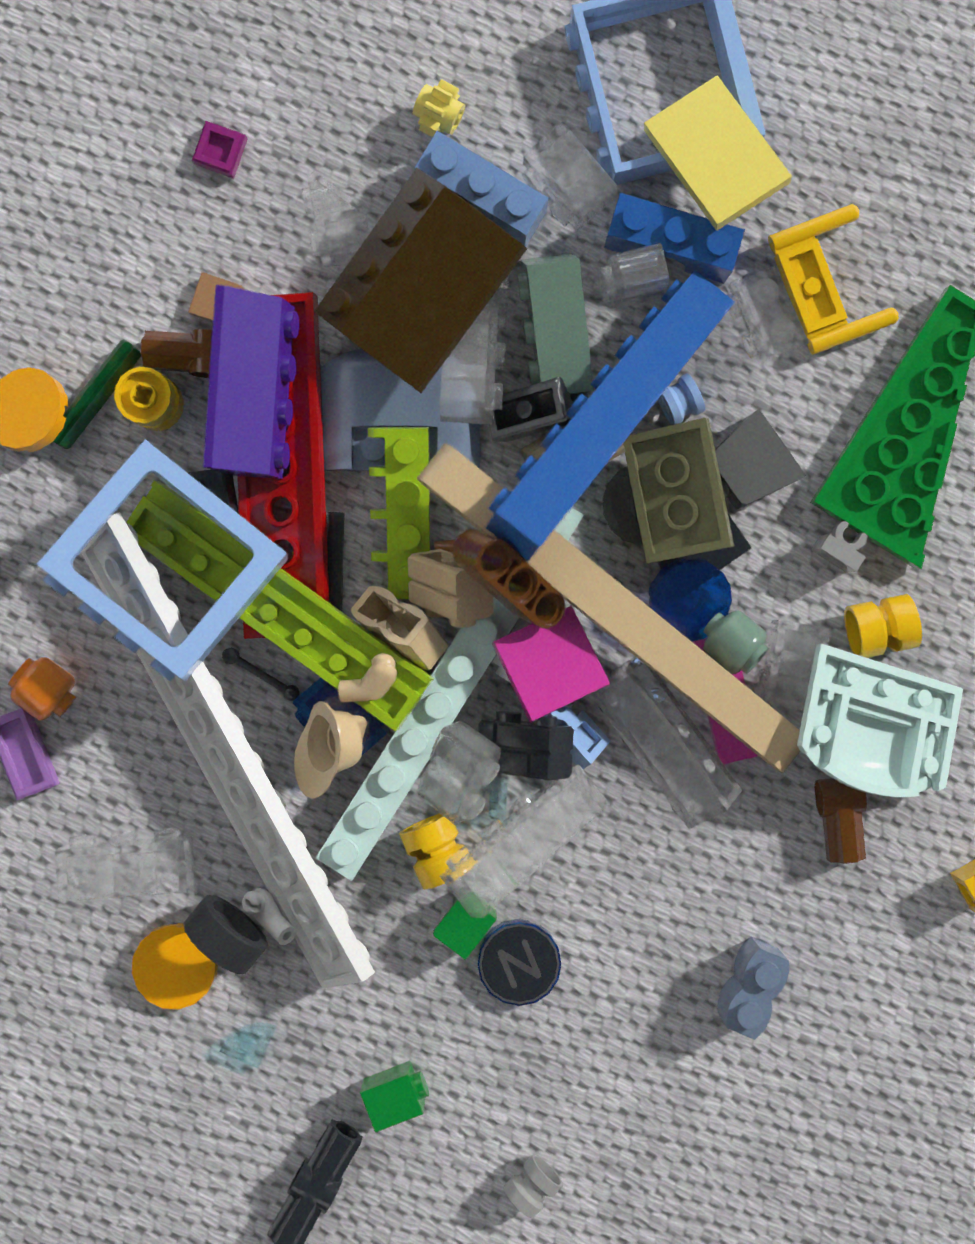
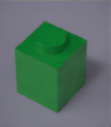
(394, 1095)

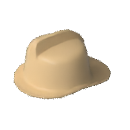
(326, 747)

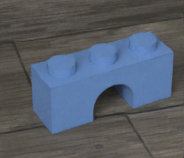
(485, 187)

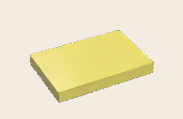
(717, 152)

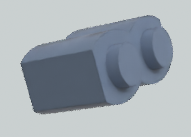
(749, 993)

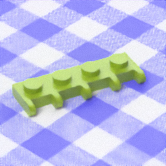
(406, 501)

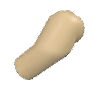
(374, 683)

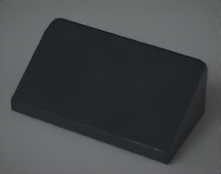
(531, 410)

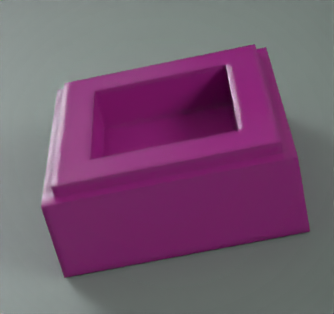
(219, 149)

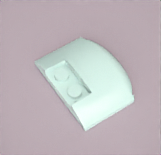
(878, 724)

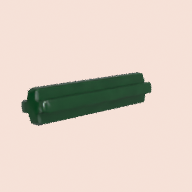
(96, 392)

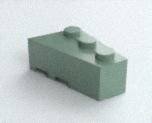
(556, 321)

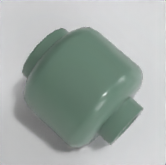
(735, 642)

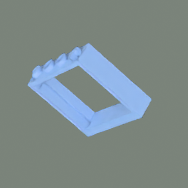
(605, 13)

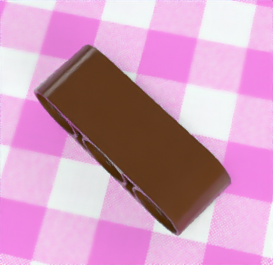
(508, 578)

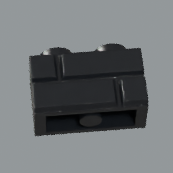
(530, 748)

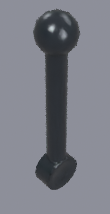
(232, 656)

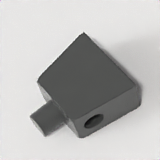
(755, 462)

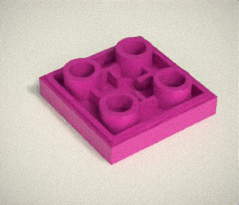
(550, 665)

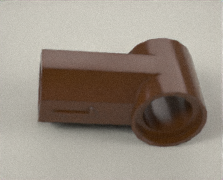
(178, 351)
(842, 820)

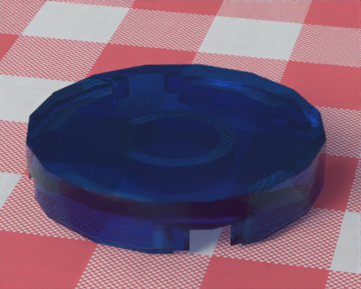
(690, 595)

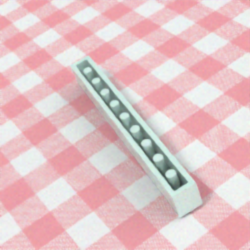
(413, 742)

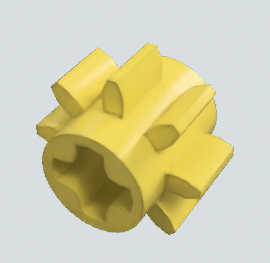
(438, 108)

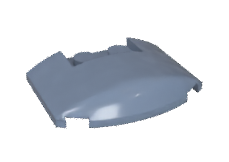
(366, 395)

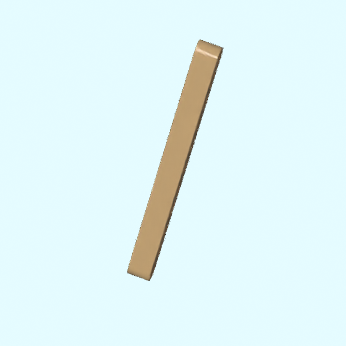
(625, 618)

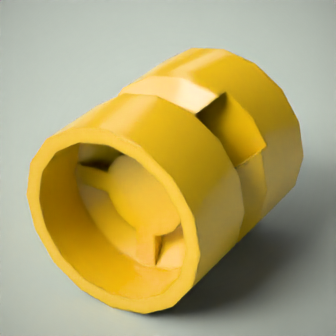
(149, 399)
(889, 625)
(432, 845)

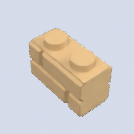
(447, 589)

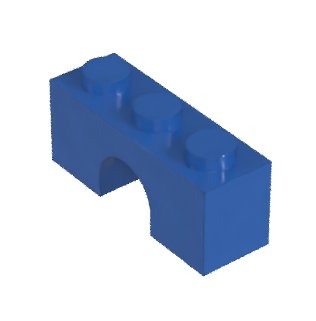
(682, 236)

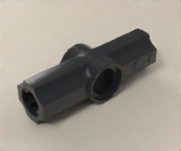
(315, 1184)

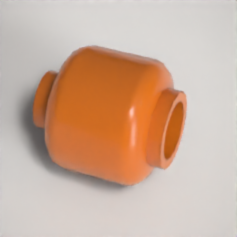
(42, 688)

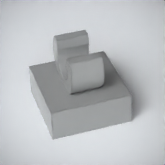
(839, 552)

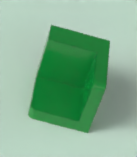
(461, 931)

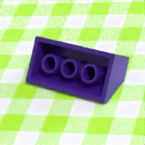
(250, 383)

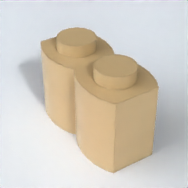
(400, 626)

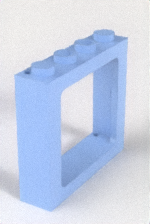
(225, 612)

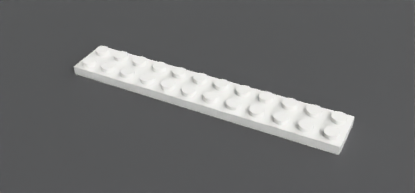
(232, 766)

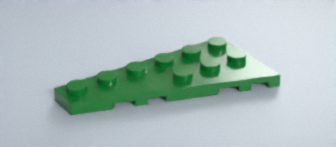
(902, 446)

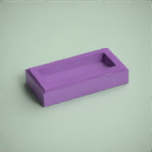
(25, 755)

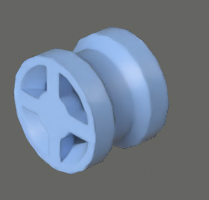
(681, 400)

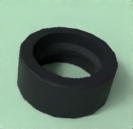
(225, 934)

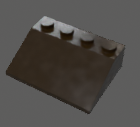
(420, 279)

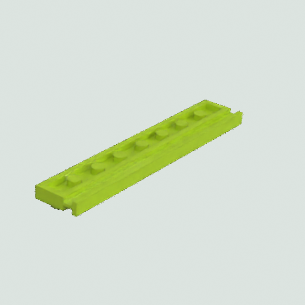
(285, 608)

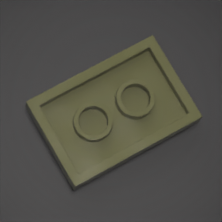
(678, 491)

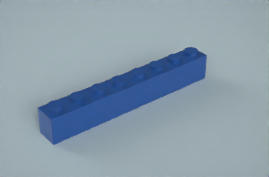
(608, 417)

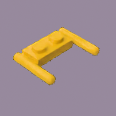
(812, 285)

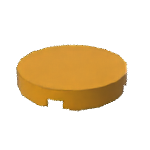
(30, 409)
(171, 968)

